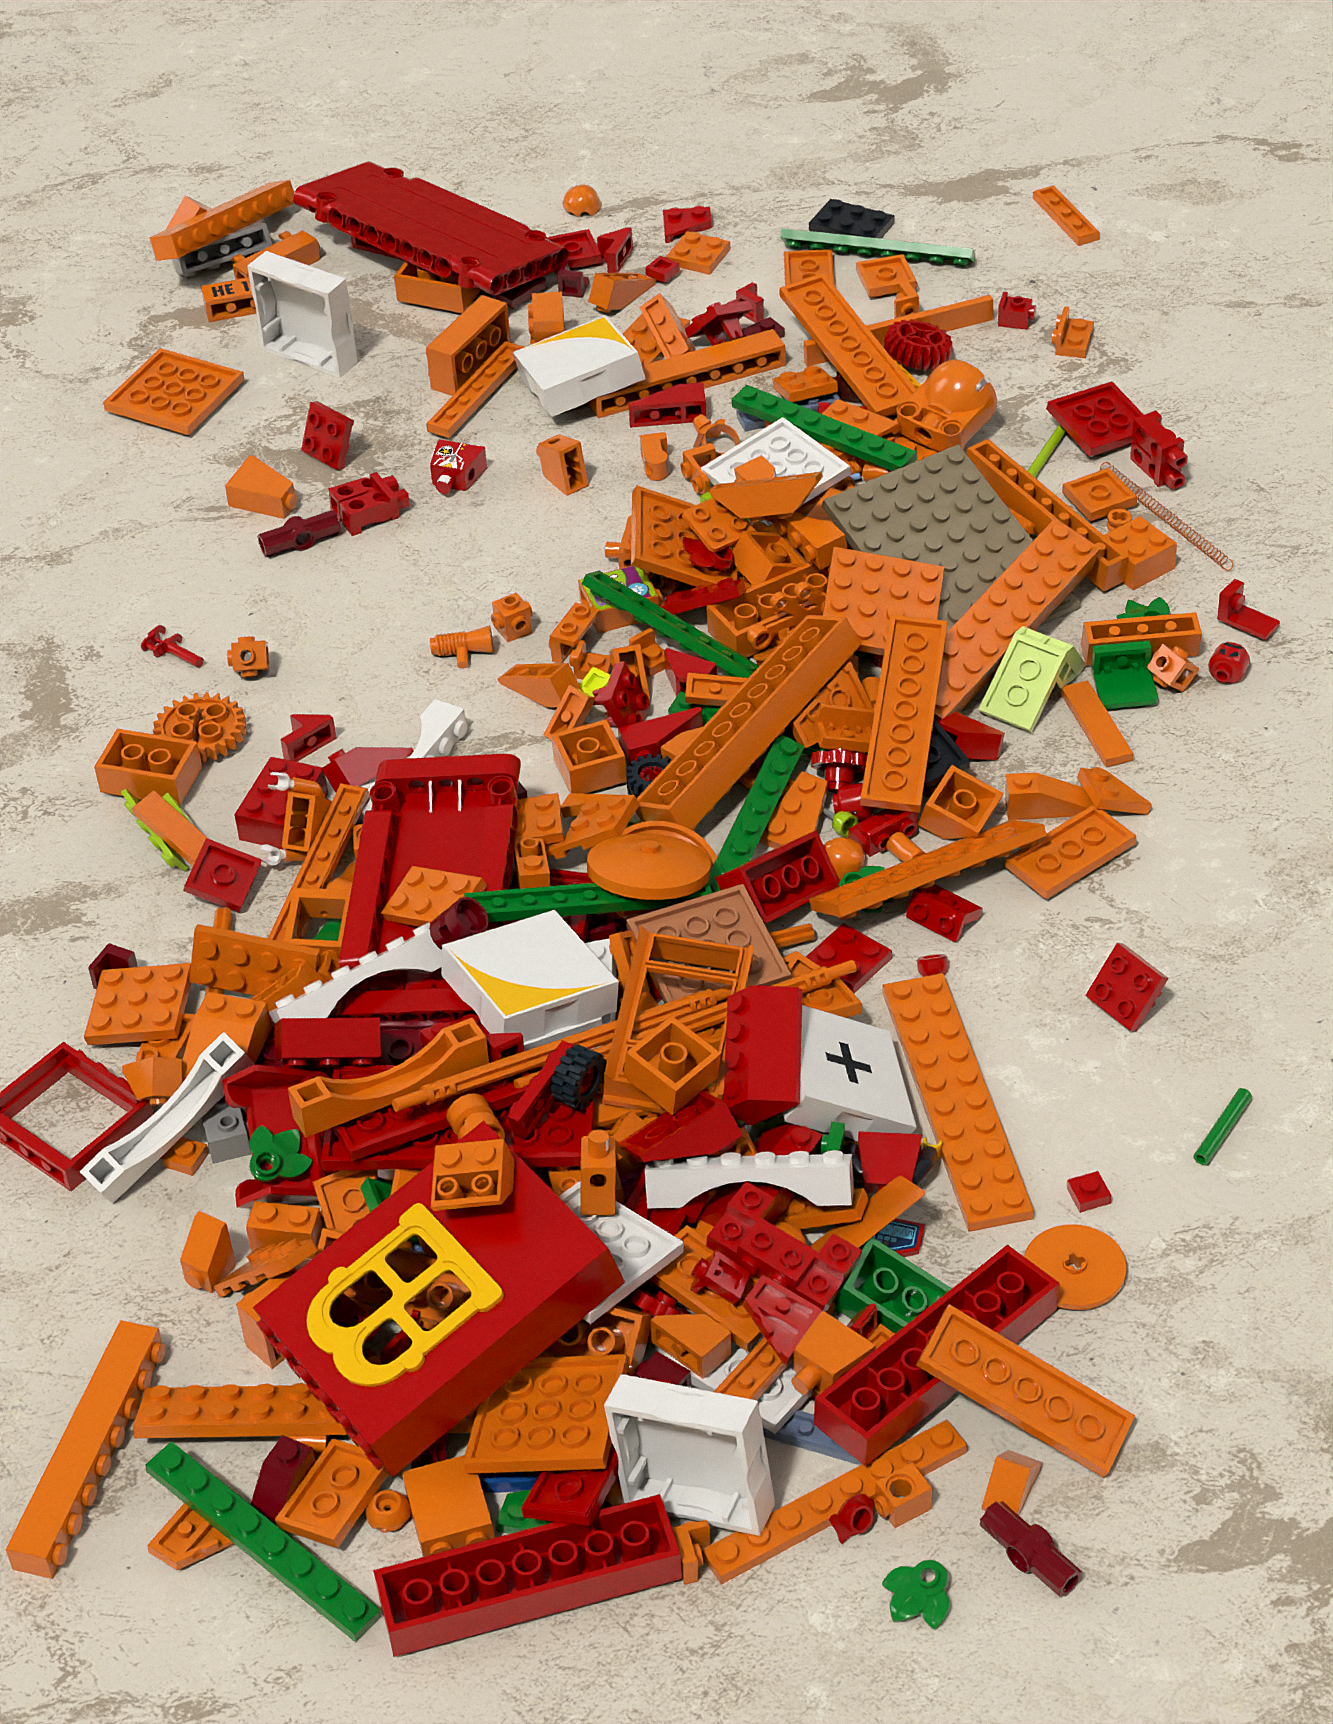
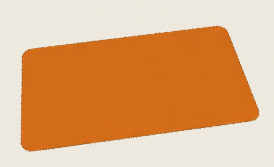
(878, 1213)

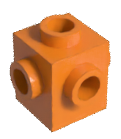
(512, 617)
(259, 656)
(1172, 667)

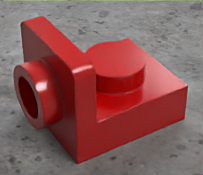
(749, 293)
(720, 1276)

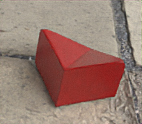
(504, 1045)

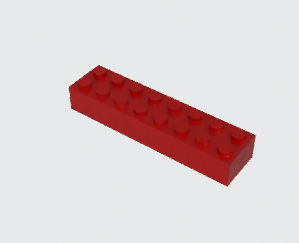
(891, 1394)
(527, 1575)

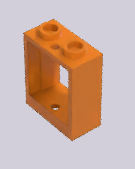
(317, 904)

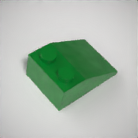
(891, 1283)

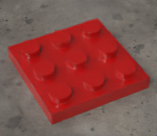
(1096, 417)

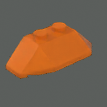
(766, 496)

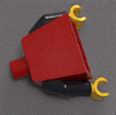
(884, 1156)

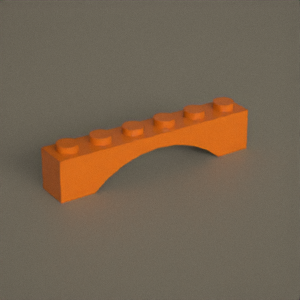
(810, 535)
(330, 1102)

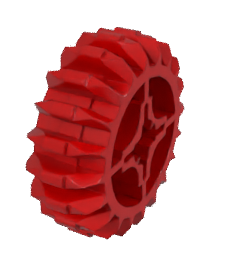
(917, 344)

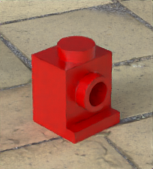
(1015, 311)

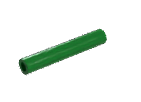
(1222, 1126)

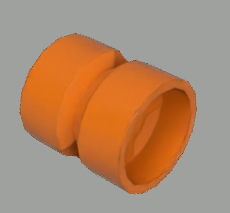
(469, 1112)

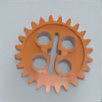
(219, 730)

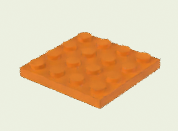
(174, 391)
(659, 536)
(874, 586)
(547, 1417)

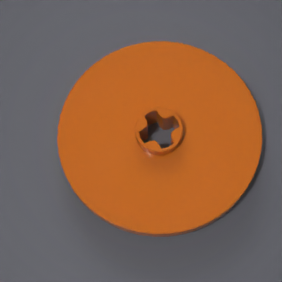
(1091, 1250)

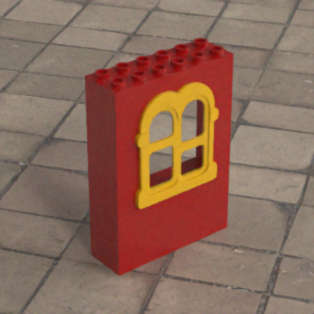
(529, 1281)

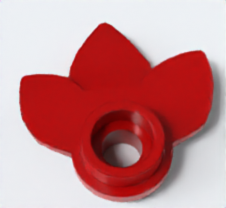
(704, 558)

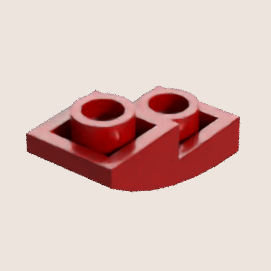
(672, 1218)

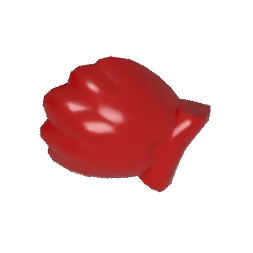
(853, 1517)

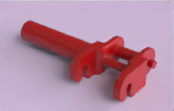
(169, 646)

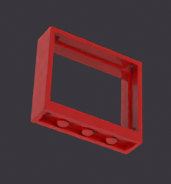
(41, 1077)

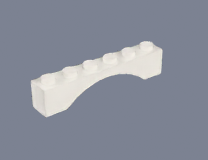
(440, 730)
(415, 955)
(129, 1158)
(819, 1178)

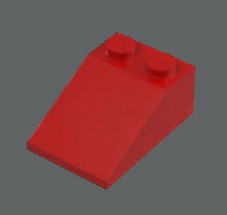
(695, 1130)

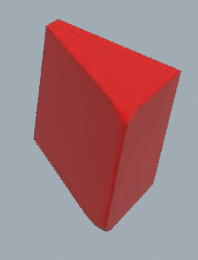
(864, 1321)

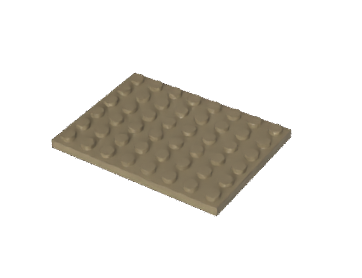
(939, 516)

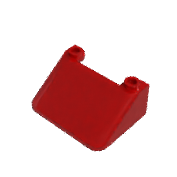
(266, 1098)

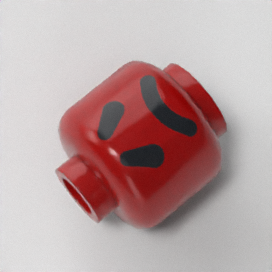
(1229, 662)

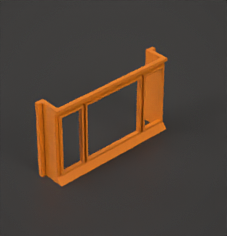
(619, 1090)

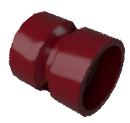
(460, 920)

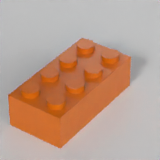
(467, 344)

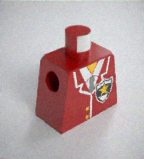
(456, 465)

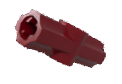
(299, 533)
(1030, 1548)

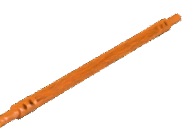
(717, 1014)
(537, 1056)

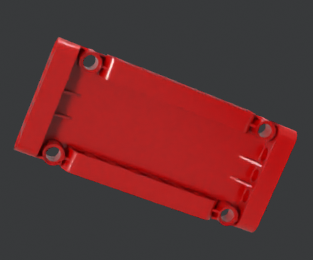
(431, 227)
(434, 816)

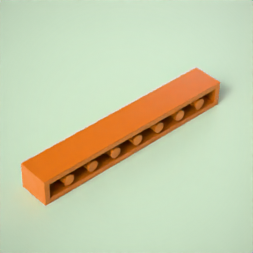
(222, 220)
(707, 365)
(1040, 505)
(85, 1450)

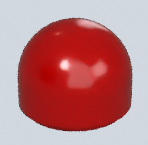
(932, 964)

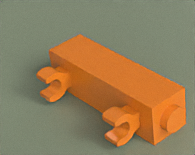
(297, 247)

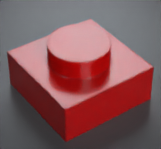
(662, 269)
(1088, 1191)

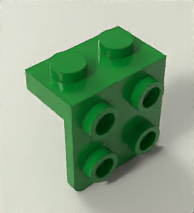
(1122, 674)

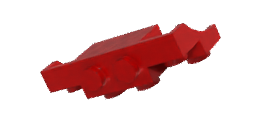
(779, 1256)

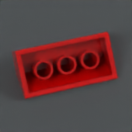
(784, 876)
(763, 1052)
(779, 1141)

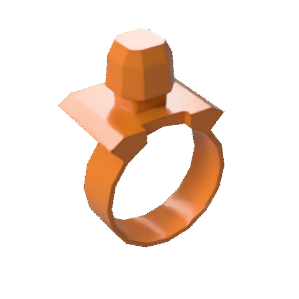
(706, 430)

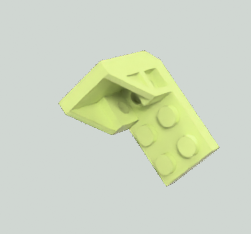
(1028, 676)

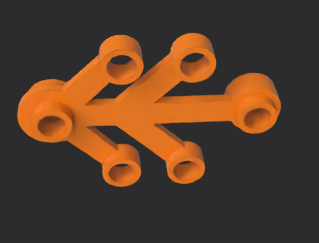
(761, 636)

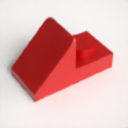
(615, 248)
(308, 735)

